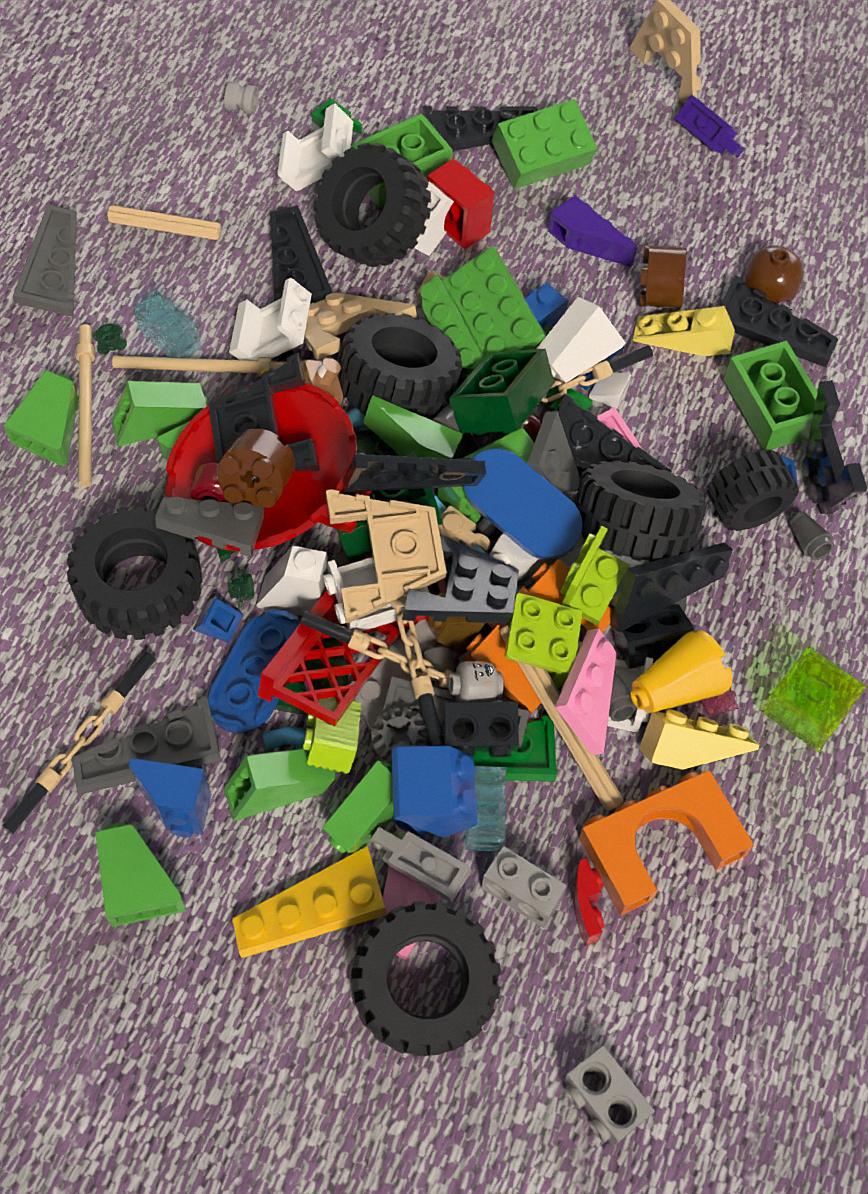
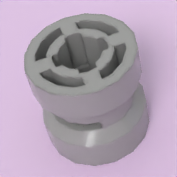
(241, 98)

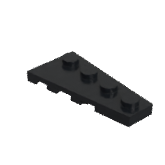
(471, 127)
(295, 255)
(771, 324)
(595, 442)
(402, 473)
(666, 581)

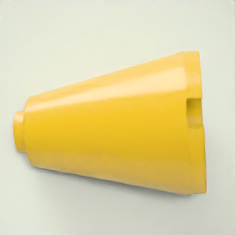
(683, 675)

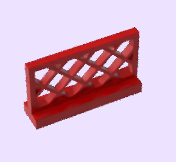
(300, 647)

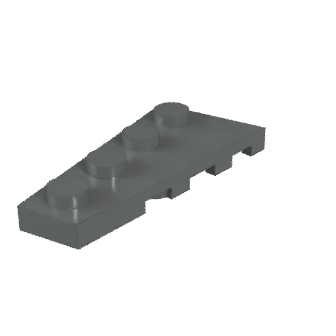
(50, 267)
(402, 695)
(181, 740)

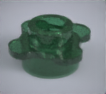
(107, 332)
(241, 587)

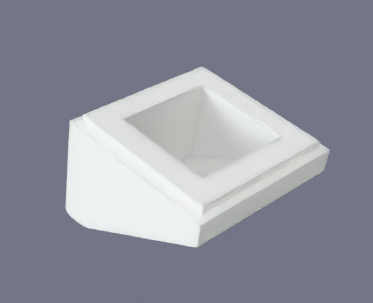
(611, 390)

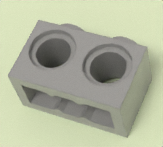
(523, 886)
(616, 1090)

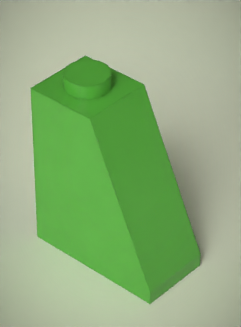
(154, 409)
(46, 418)
(273, 782)
(363, 810)
(132, 878)

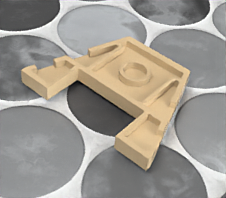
(675, 39)
(338, 314)
(403, 548)

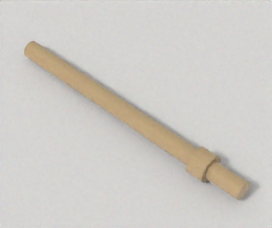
(85, 355)
(190, 364)

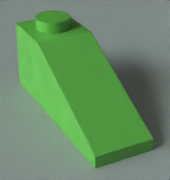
(410, 432)

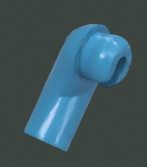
(283, 736)

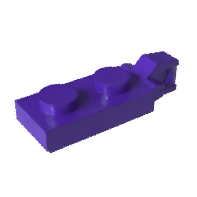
(708, 127)

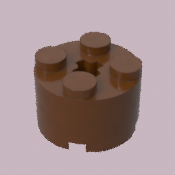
(663, 276)
(255, 468)

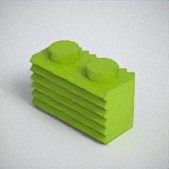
(331, 745)

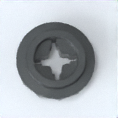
(398, 718)

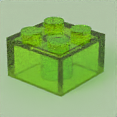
(813, 699)

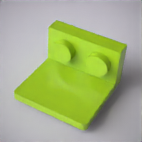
(593, 579)
(544, 636)

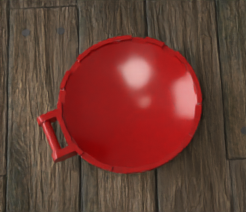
(301, 415)

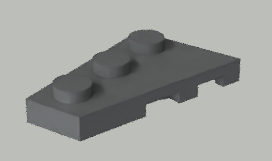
(553, 456)
(215, 520)

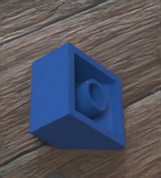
(434, 788)
(175, 793)

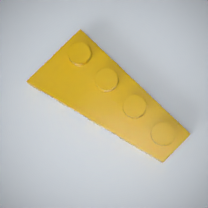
(318, 905)

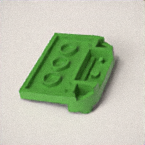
(481, 310)

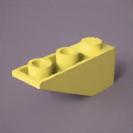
(690, 331)
(686, 743)

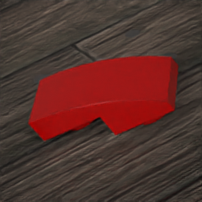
(587, 892)

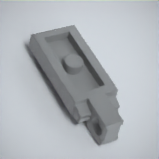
(422, 862)

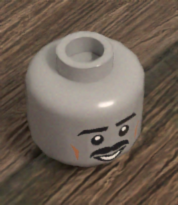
(476, 682)

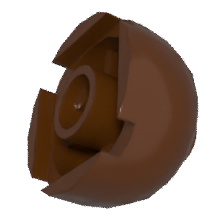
(775, 272)

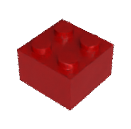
(472, 206)

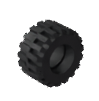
(752, 490)

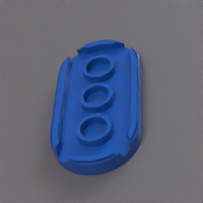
(525, 506)
(238, 681)

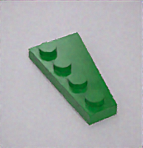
(533, 760)

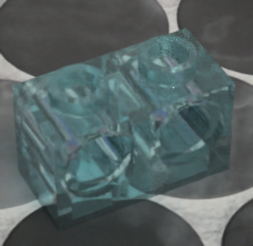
(167, 327)
(491, 810)

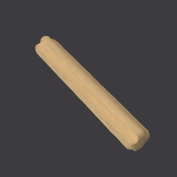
(164, 222)

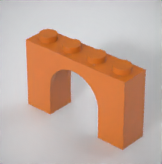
(492, 647)
(694, 803)

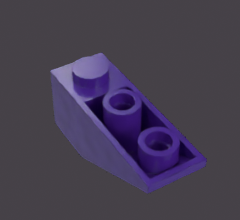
(588, 232)

